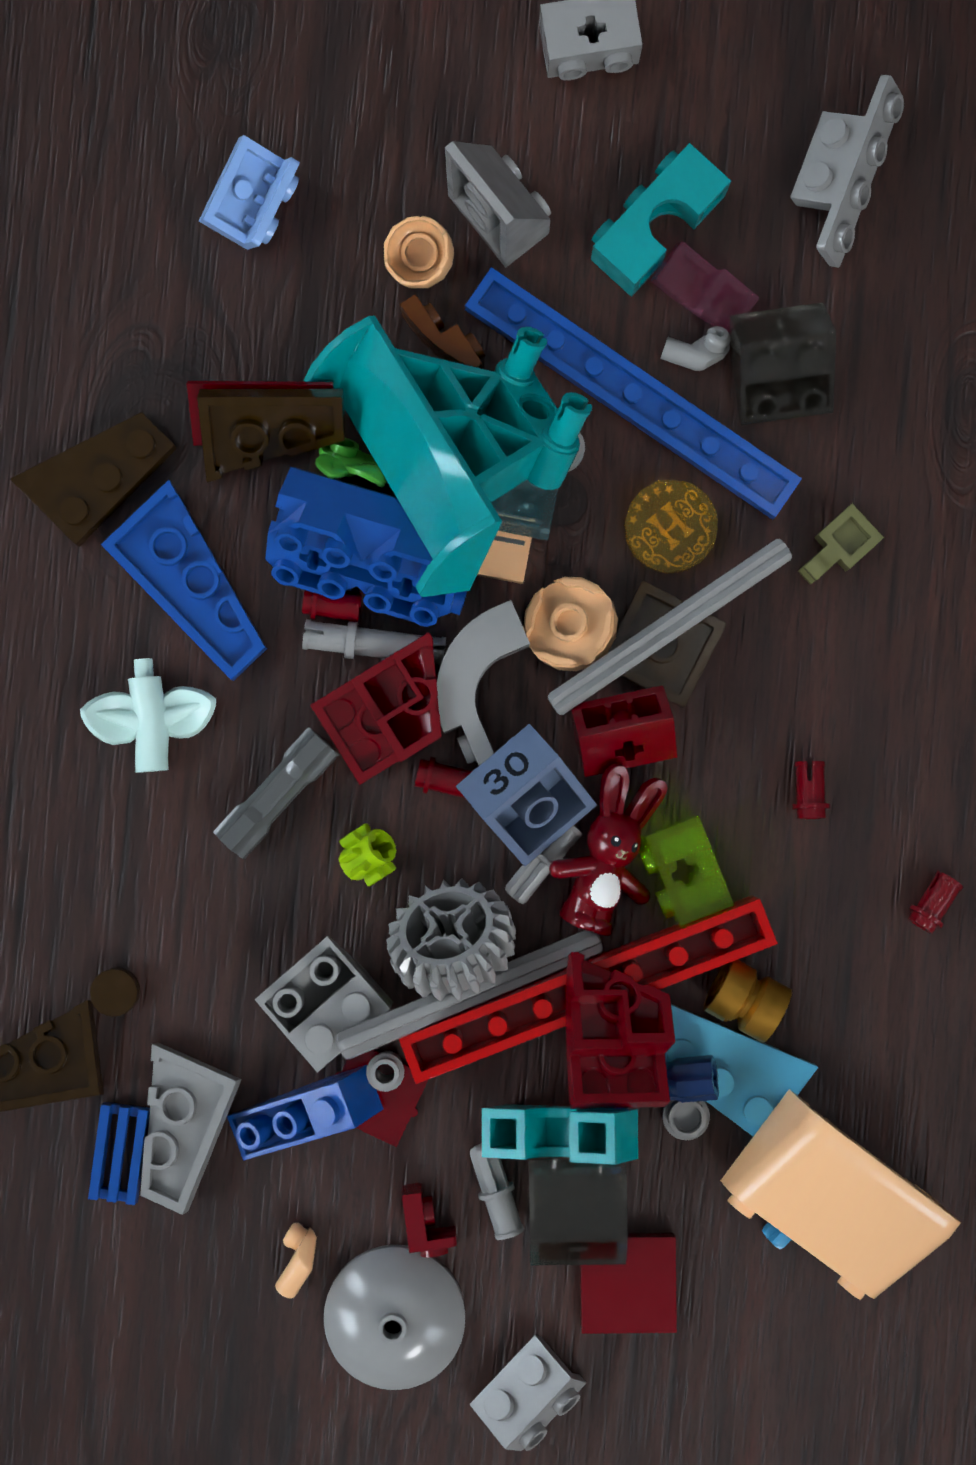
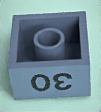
(526, 795)

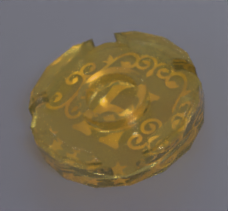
(671, 526)

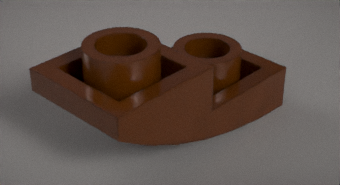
(449, 345)

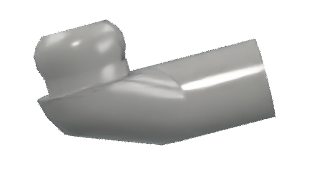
(699, 354)

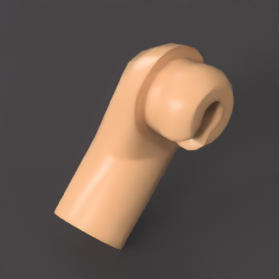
(301, 1263)

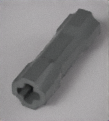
(253, 818)

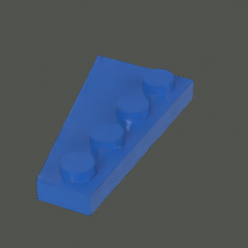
(178, 570)

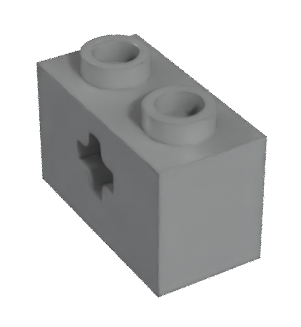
(612, 27)

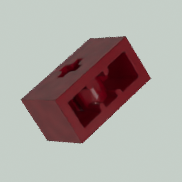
(624, 730)

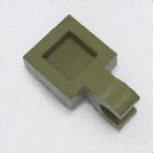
(844, 542)

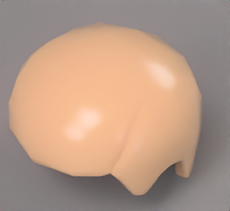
(418, 252)

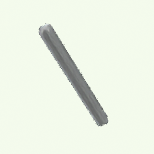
(669, 626)
(430, 1010)

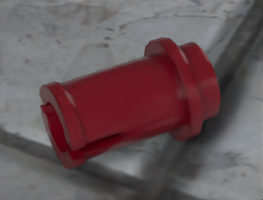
(343, 608)
(440, 777)
(810, 793)
(935, 903)

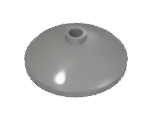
(399, 1287)

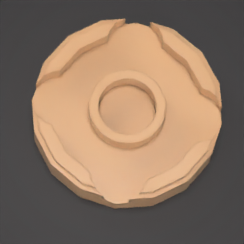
(570, 623)

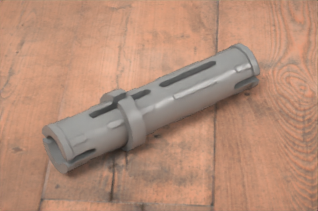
(362, 641)

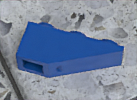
(306, 1113)

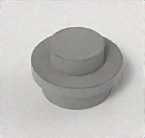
(686, 1119)

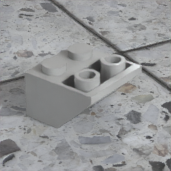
(320, 998)

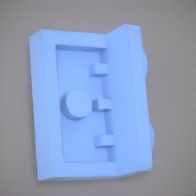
(250, 194)

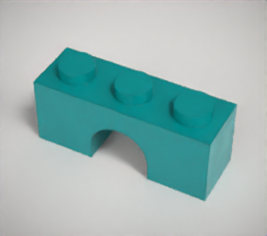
(685, 188)
(558, 1131)

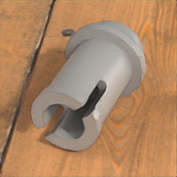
(385, 1082)

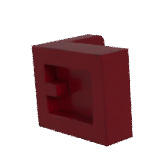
(420, 1214)

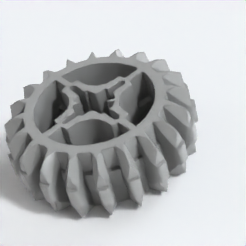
(440, 942)

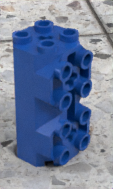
(352, 537)

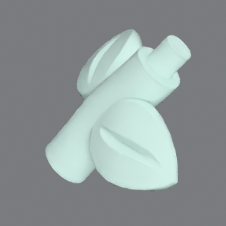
(148, 716)

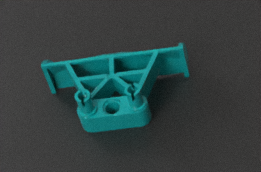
(452, 437)

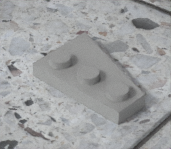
(185, 1121)

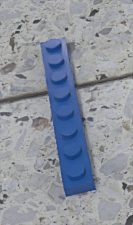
(636, 395)

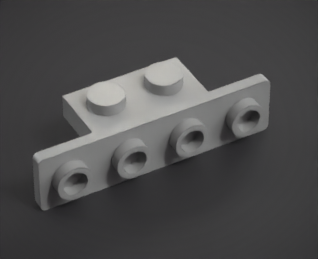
(843, 165)

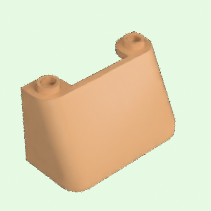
(836, 1199)

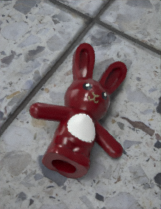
(613, 844)

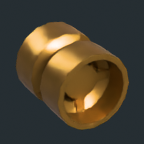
(753, 1002)

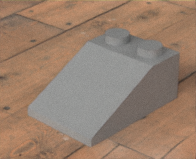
(495, 200)

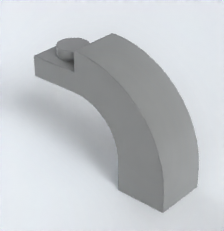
(472, 652)

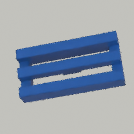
(114, 1192)

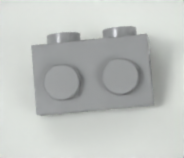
(528, 1396)

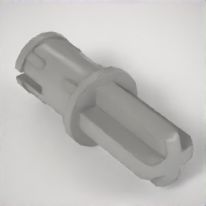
(530, 877)
(496, 1194)

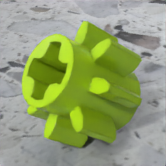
(367, 854)

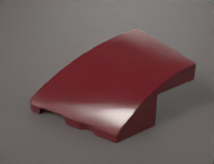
(384, 711)
(615, 1038)

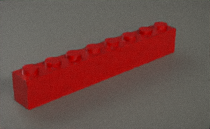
(541, 1005)

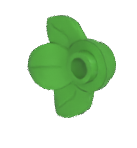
(346, 460)

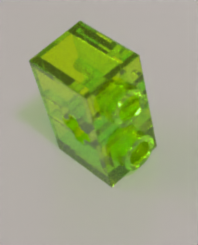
(705, 891)

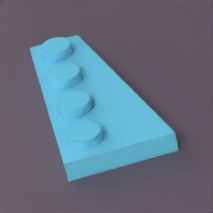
(749, 1072)

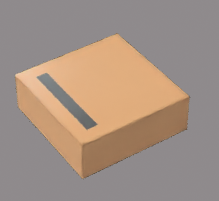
(507, 558)

